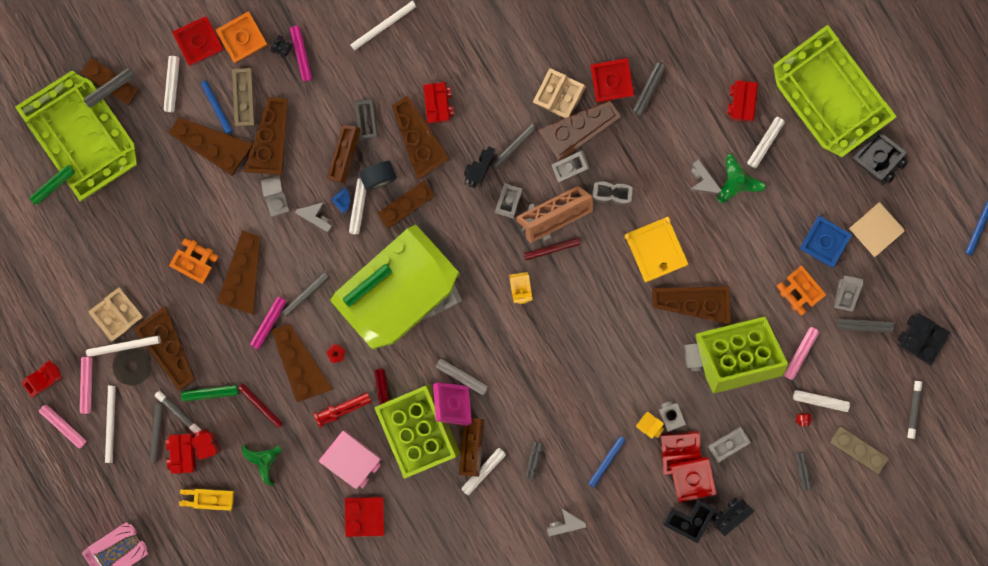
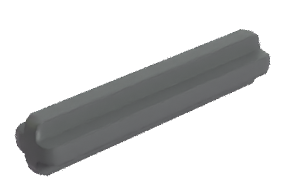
(109, 87)
(649, 89)
(864, 325)

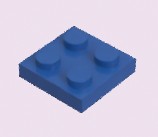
(825, 241)

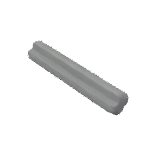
(461, 377)

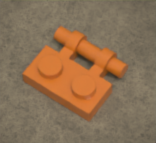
(191, 266)
(805, 287)

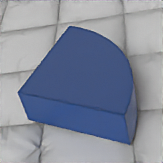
(342, 200)

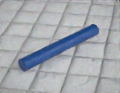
(216, 106)
(978, 230)
(607, 461)

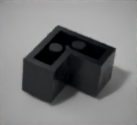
(691, 525)

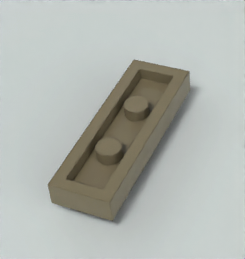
(243, 97)
(858, 450)

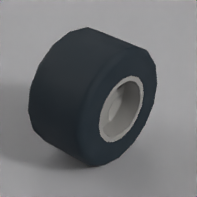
(377, 175)

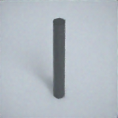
(512, 147)
(305, 294)
(156, 432)

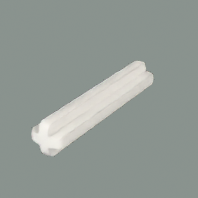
(171, 84)
(766, 142)
(358, 207)
(821, 400)
(485, 469)

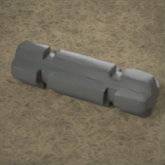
(534, 460)
(803, 471)

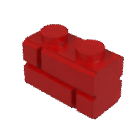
(743, 101)
(436, 103)
(206, 444)
(181, 453)

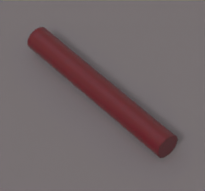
(551, 249)
(260, 406)

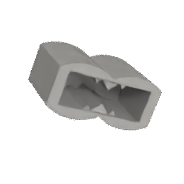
(618, 194)

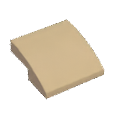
(559, 94)
(877, 229)
(115, 314)

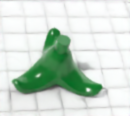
(737, 181)
(263, 460)

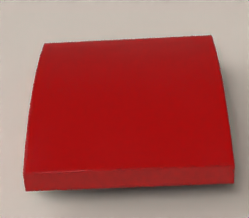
(679, 448)

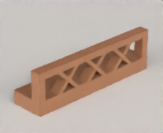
(559, 215)

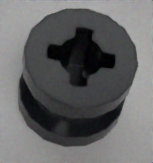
(281, 46)

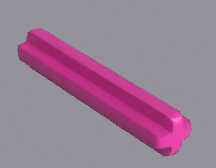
(301, 53)
(268, 323)

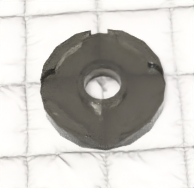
(123, 374)

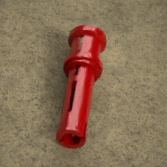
(333, 413)

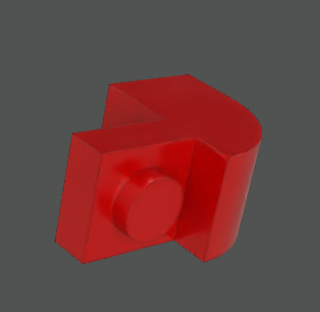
(42, 379)

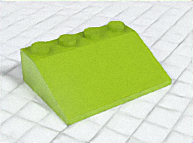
(740, 355)
(414, 433)

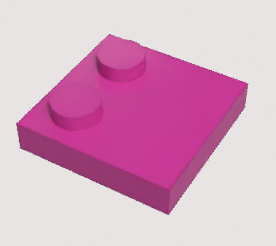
(452, 403)

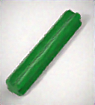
(52, 184)
(367, 285)
(209, 393)

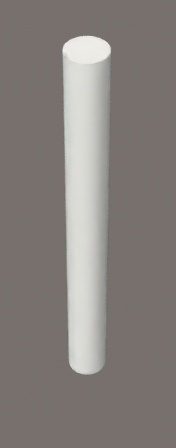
(383, 25)
(123, 346)
(110, 424)

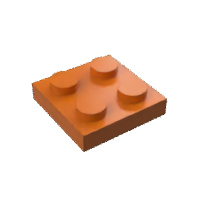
(241, 37)

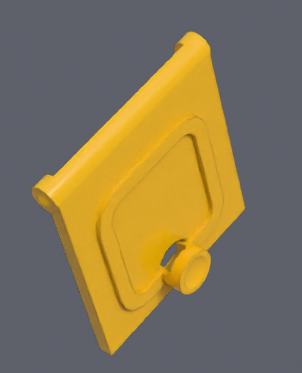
(656, 245)

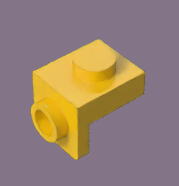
(521, 288)
(650, 425)

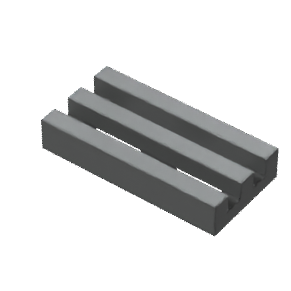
(368, 135)

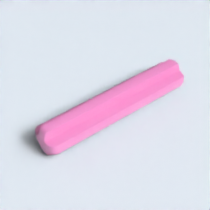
(801, 353)
(86, 385)
(62, 426)

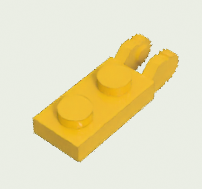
(209, 499)

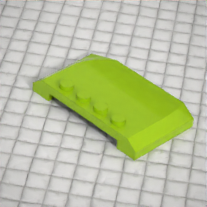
(831, 93)
(78, 134)
(414, 288)

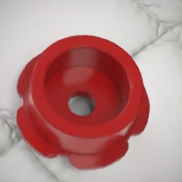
(336, 348)
(804, 419)

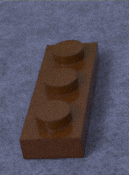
(100, 75)
(343, 153)
(405, 204)
(471, 448)

